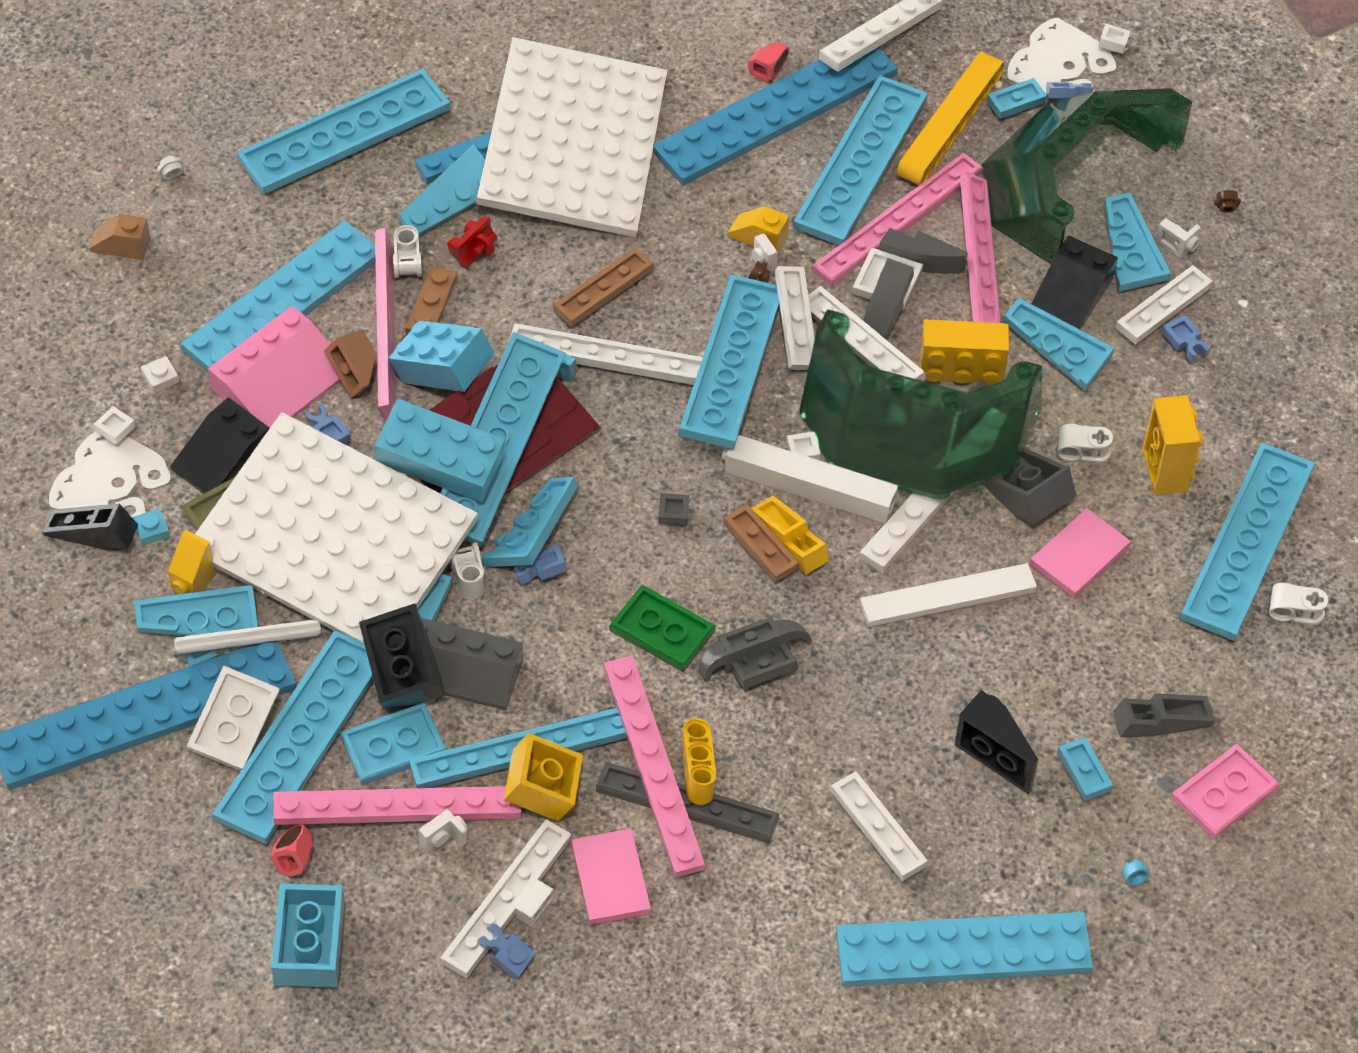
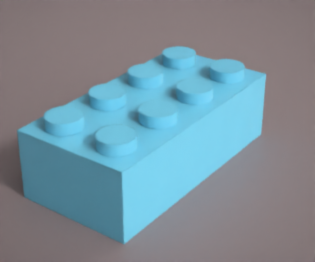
(439, 450)

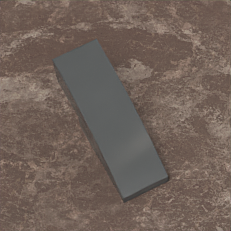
(931, 252)
(888, 297)
(1162, 715)

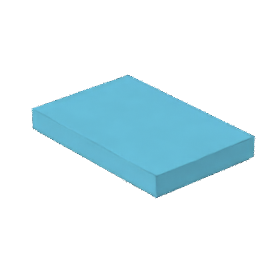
(390, 741)

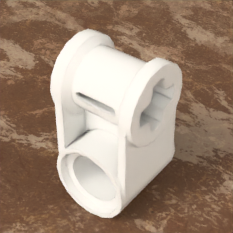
(406, 252)
(1082, 443)
(468, 572)
(1296, 604)

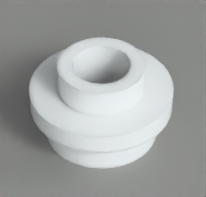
(171, 167)

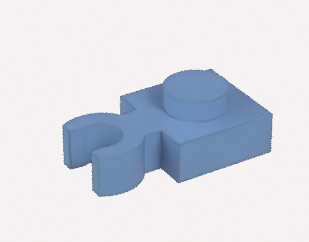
(1065, 90)
(1185, 335)
(329, 426)
(547, 564)
(510, 952)

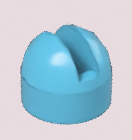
(1135, 872)

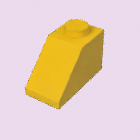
(760, 221)
(191, 564)

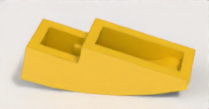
(793, 533)

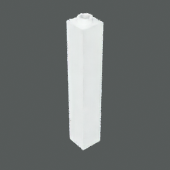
(811, 478)

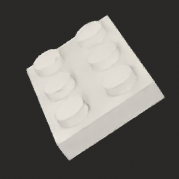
(233, 718)

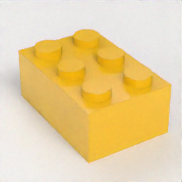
(964, 351)
(1172, 444)

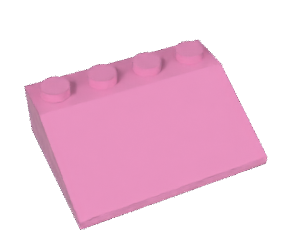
(276, 369)

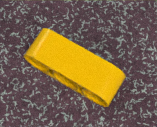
(698, 761)

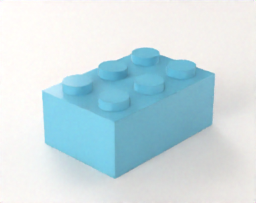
(441, 355)
(308, 935)

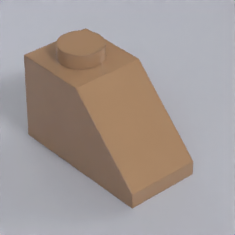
(122, 237)
(352, 360)

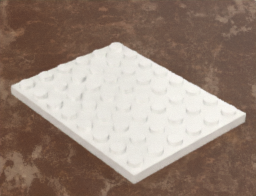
(572, 137)
(332, 529)

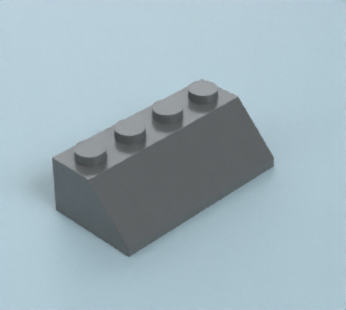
(475, 663)

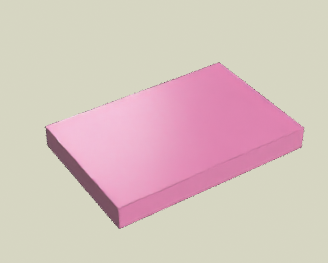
(1080, 552)
(1225, 791)
(610, 876)

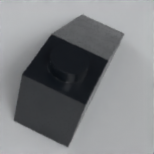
(93, 526)

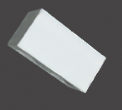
(534, 903)

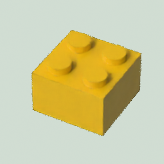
(543, 777)

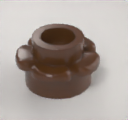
(1227, 201)
(759, 272)

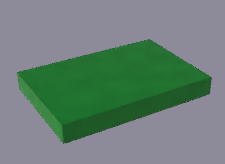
(662, 628)

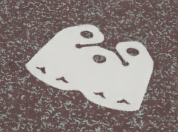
(1059, 46)
(94, 474)

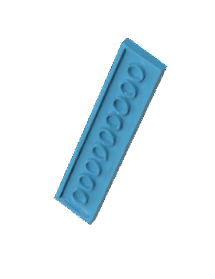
(767, 115)
(129, 715)

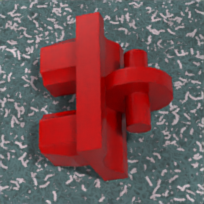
(476, 241)

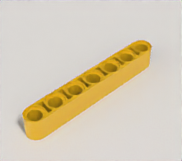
(950, 118)

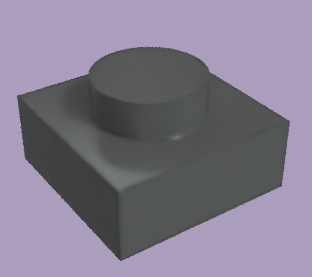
(673, 509)

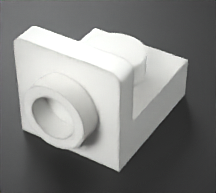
(1176, 239)
(439, 830)

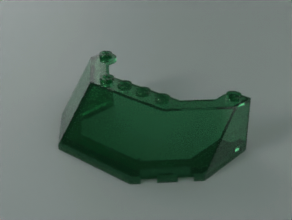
(1021, 170)
(912, 429)

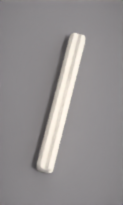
(246, 636)

